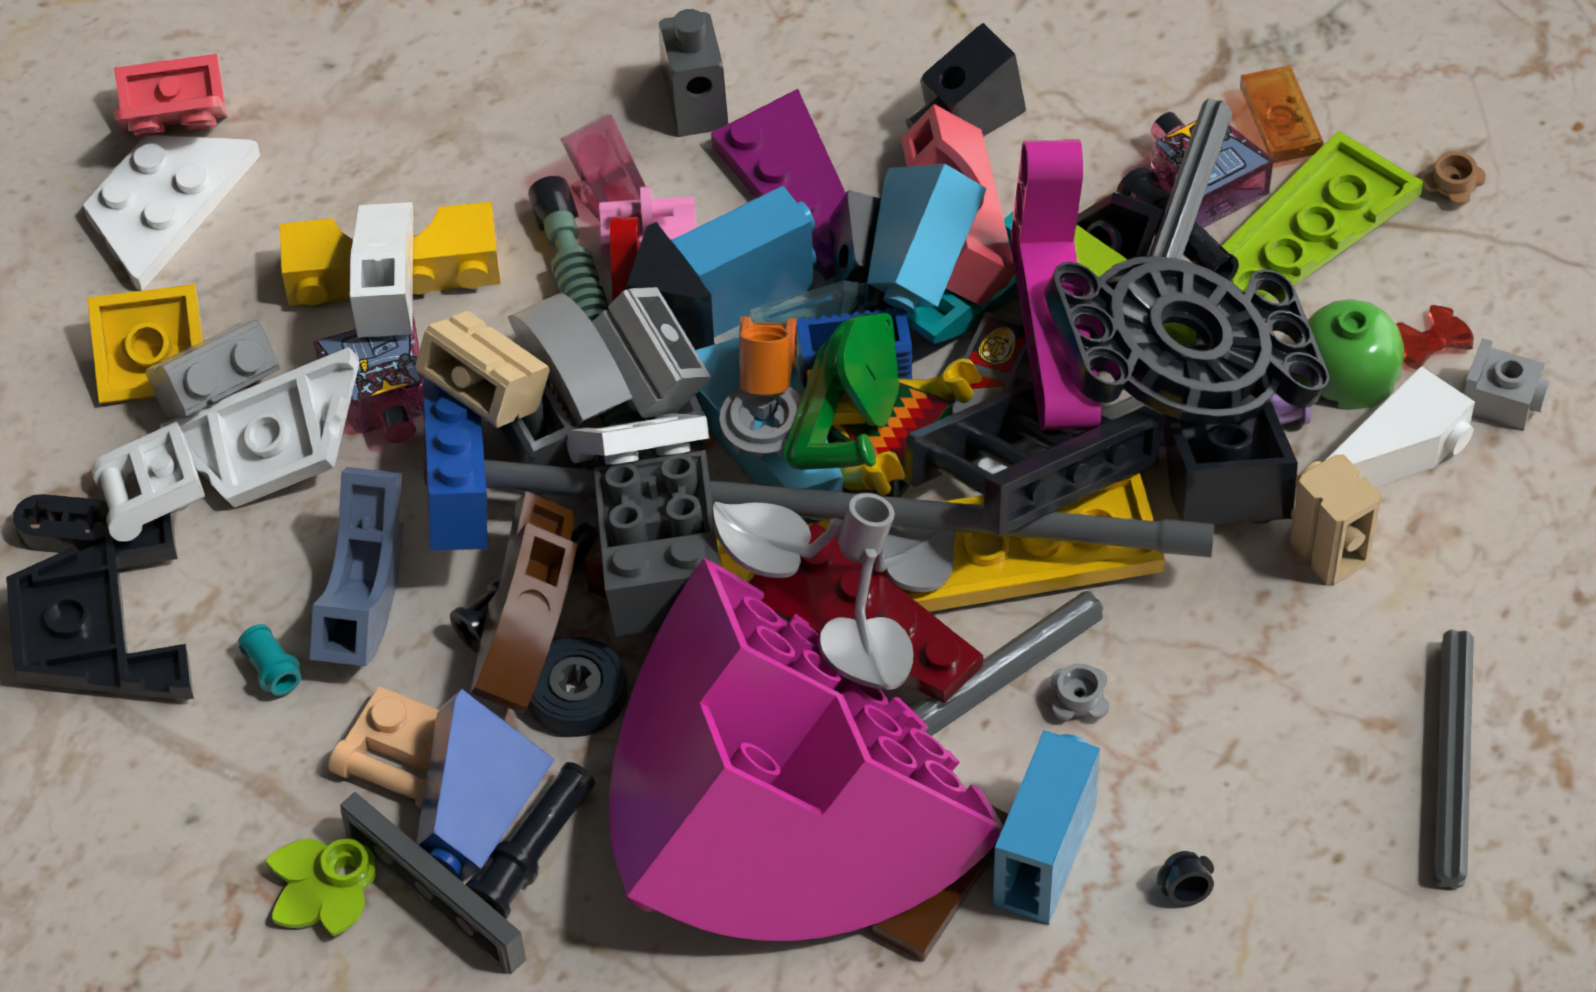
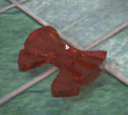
(1445, 333)

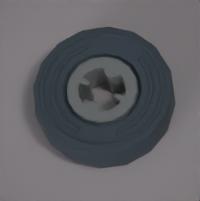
(583, 711)

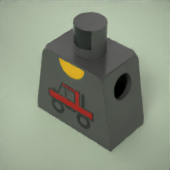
(688, 52)

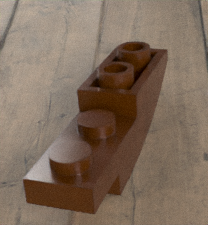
(527, 604)

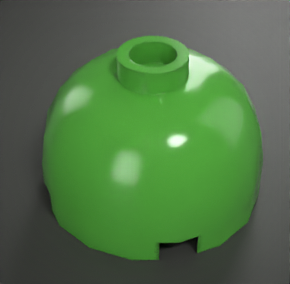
(1360, 353)

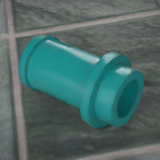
(276, 669)

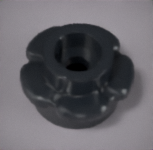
(1186, 878)

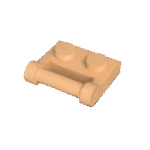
(393, 728)

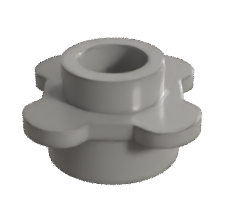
(1079, 679)

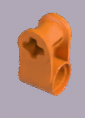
(766, 355)

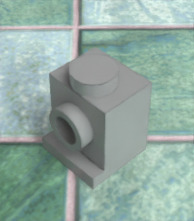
(1505, 386)

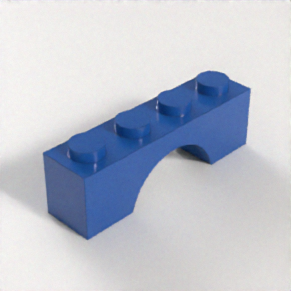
(454, 472)

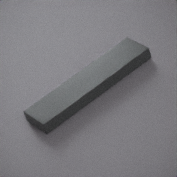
(434, 884)

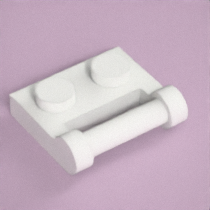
(621, 443)
(164, 477)

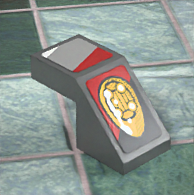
(999, 357)

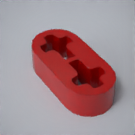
(623, 251)

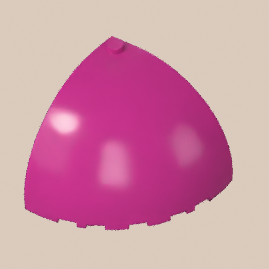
(774, 789)

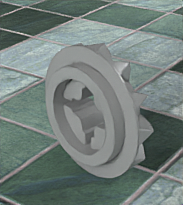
(739, 426)

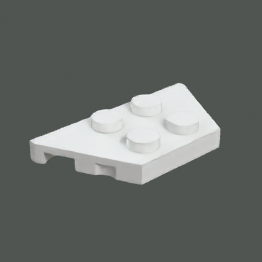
(164, 196)
(273, 429)

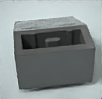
(653, 534)

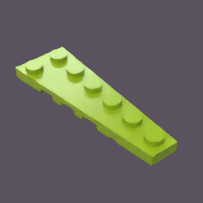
(1317, 215)

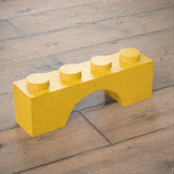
(448, 254)

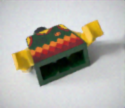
(916, 406)

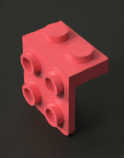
(170, 94)

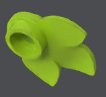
(316, 888)

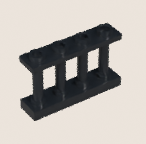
(1030, 483)

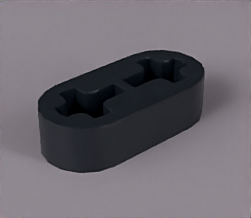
(66, 522)

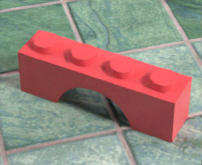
(986, 256)

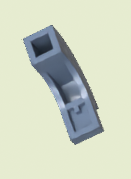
(364, 575)

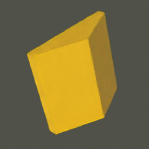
(138, 332)

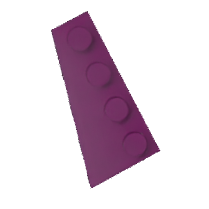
(783, 148)

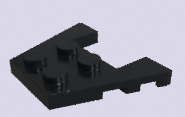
(72, 620)

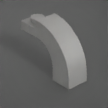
(576, 355)

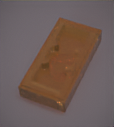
(1281, 114)

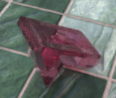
(602, 164)

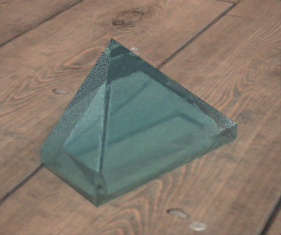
(826, 301)

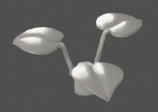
(866, 651)

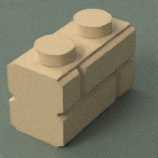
(482, 368)
(1334, 518)

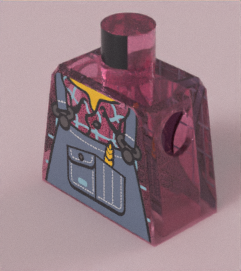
(1238, 177)
(386, 383)

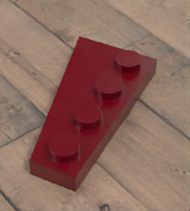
(827, 590)

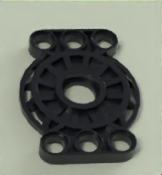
(1242, 352)

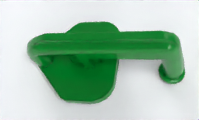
(856, 360)

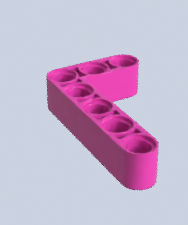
(1041, 240)

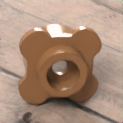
(1454, 177)

